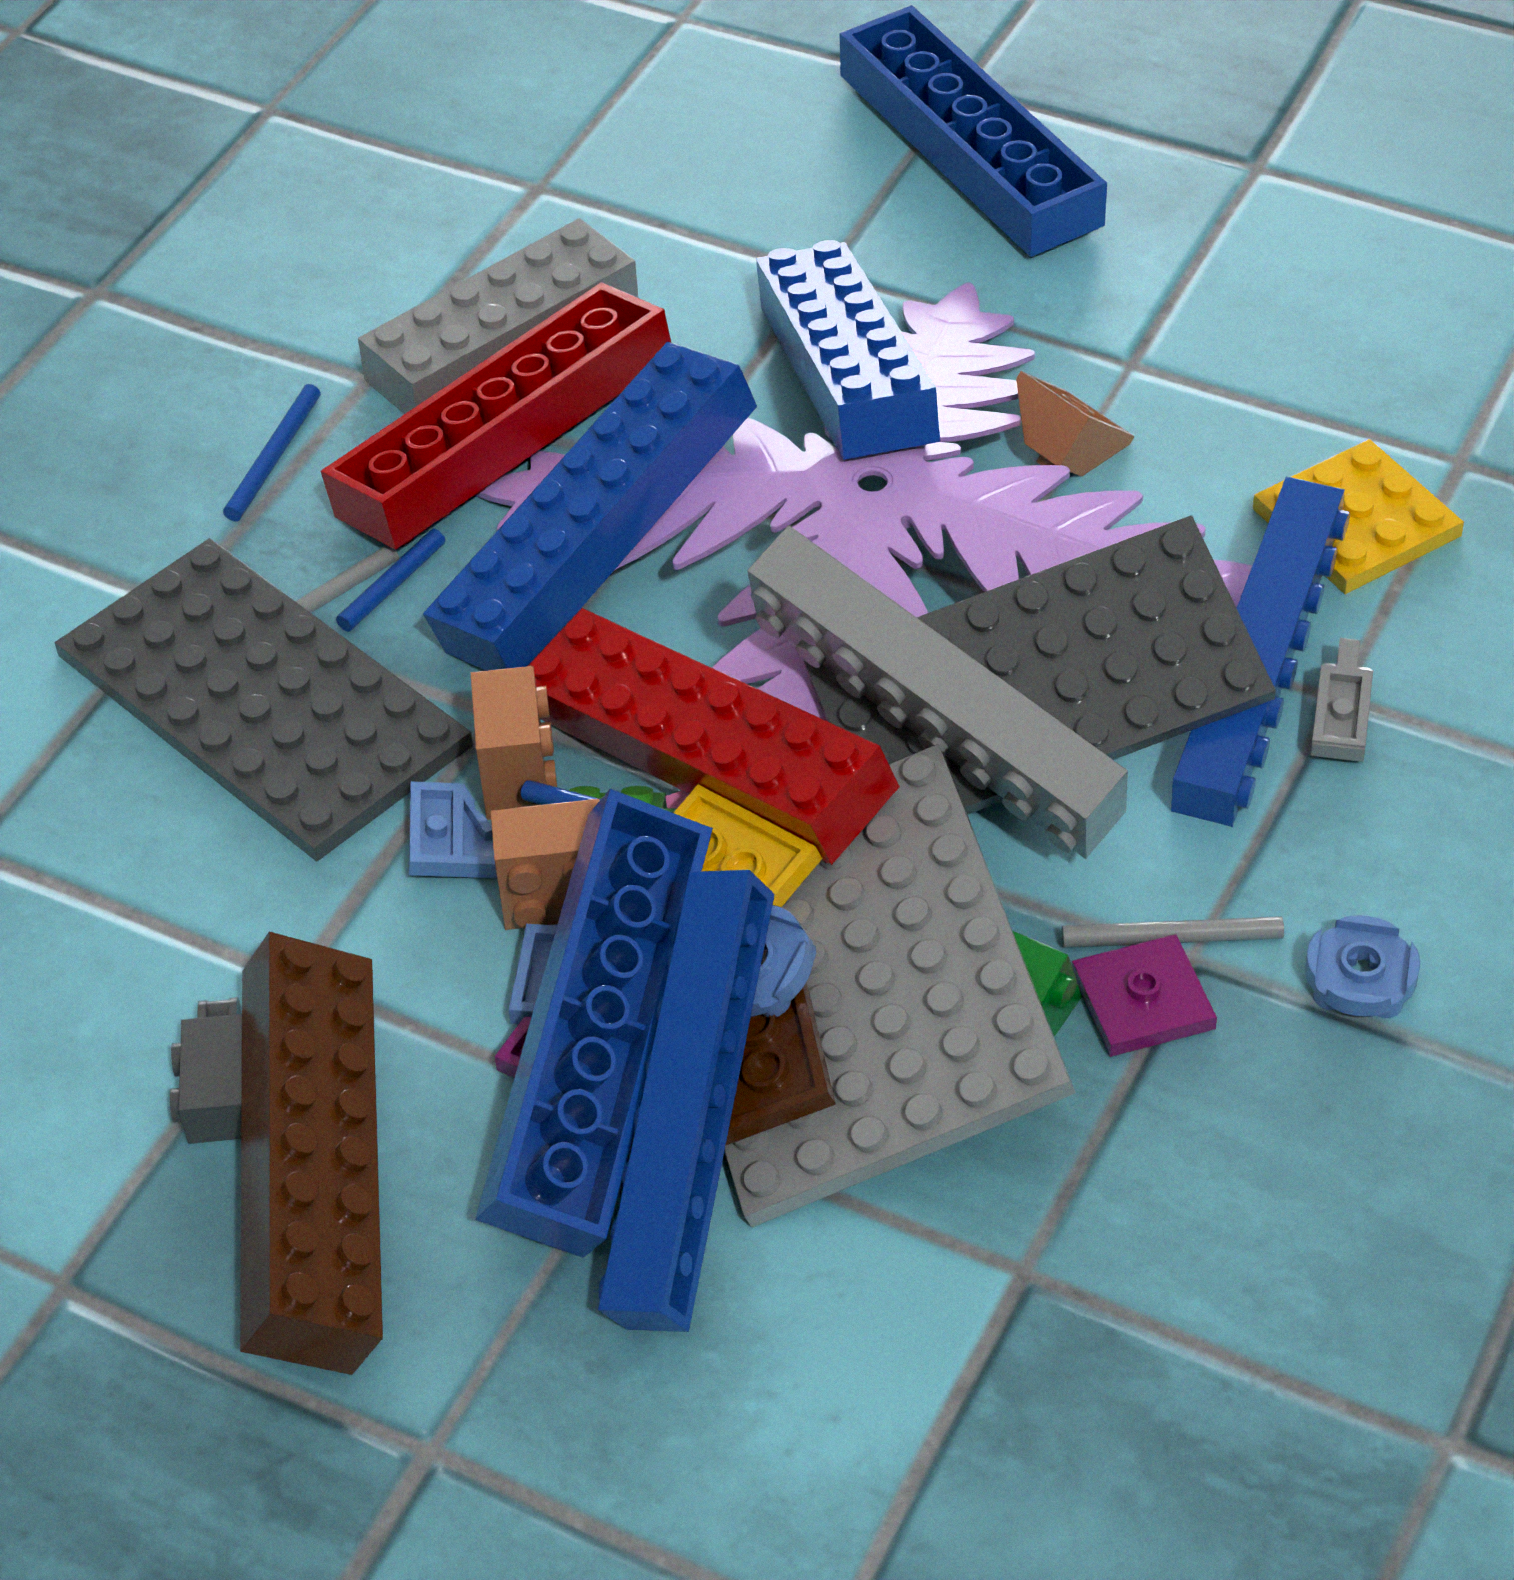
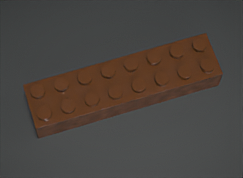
(309, 1157)

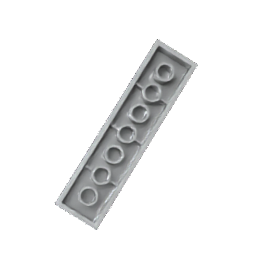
(938, 693)

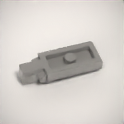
(1342, 706)

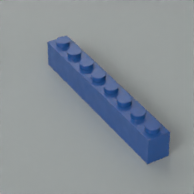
(1274, 607)
(686, 1103)

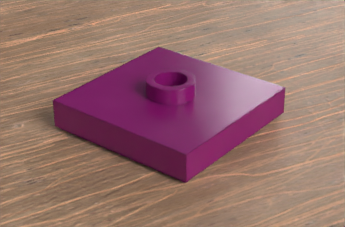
(1143, 995)

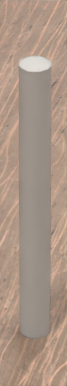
(349, 578)
(1185, 930)

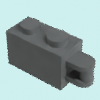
(209, 1073)

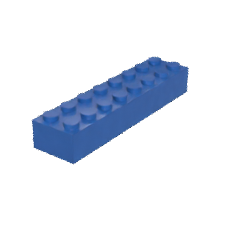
(973, 131)
(847, 350)
(591, 509)
(592, 1028)

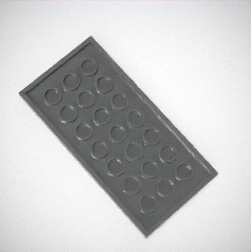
(1106, 643)
(264, 697)

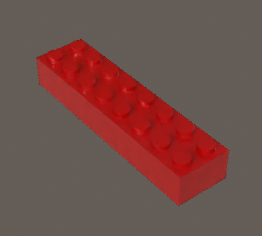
(495, 415)
(712, 732)

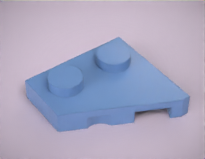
(448, 833)

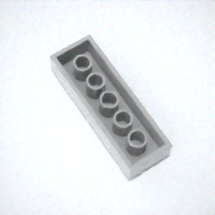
(486, 312)

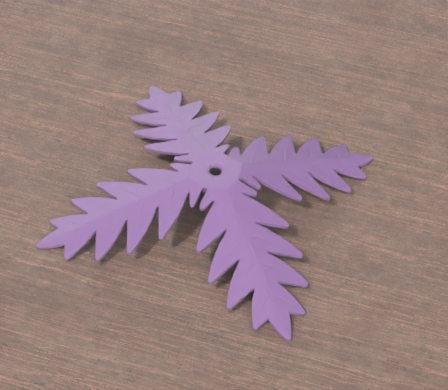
(984, 514)

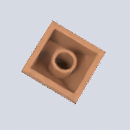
(1065, 427)

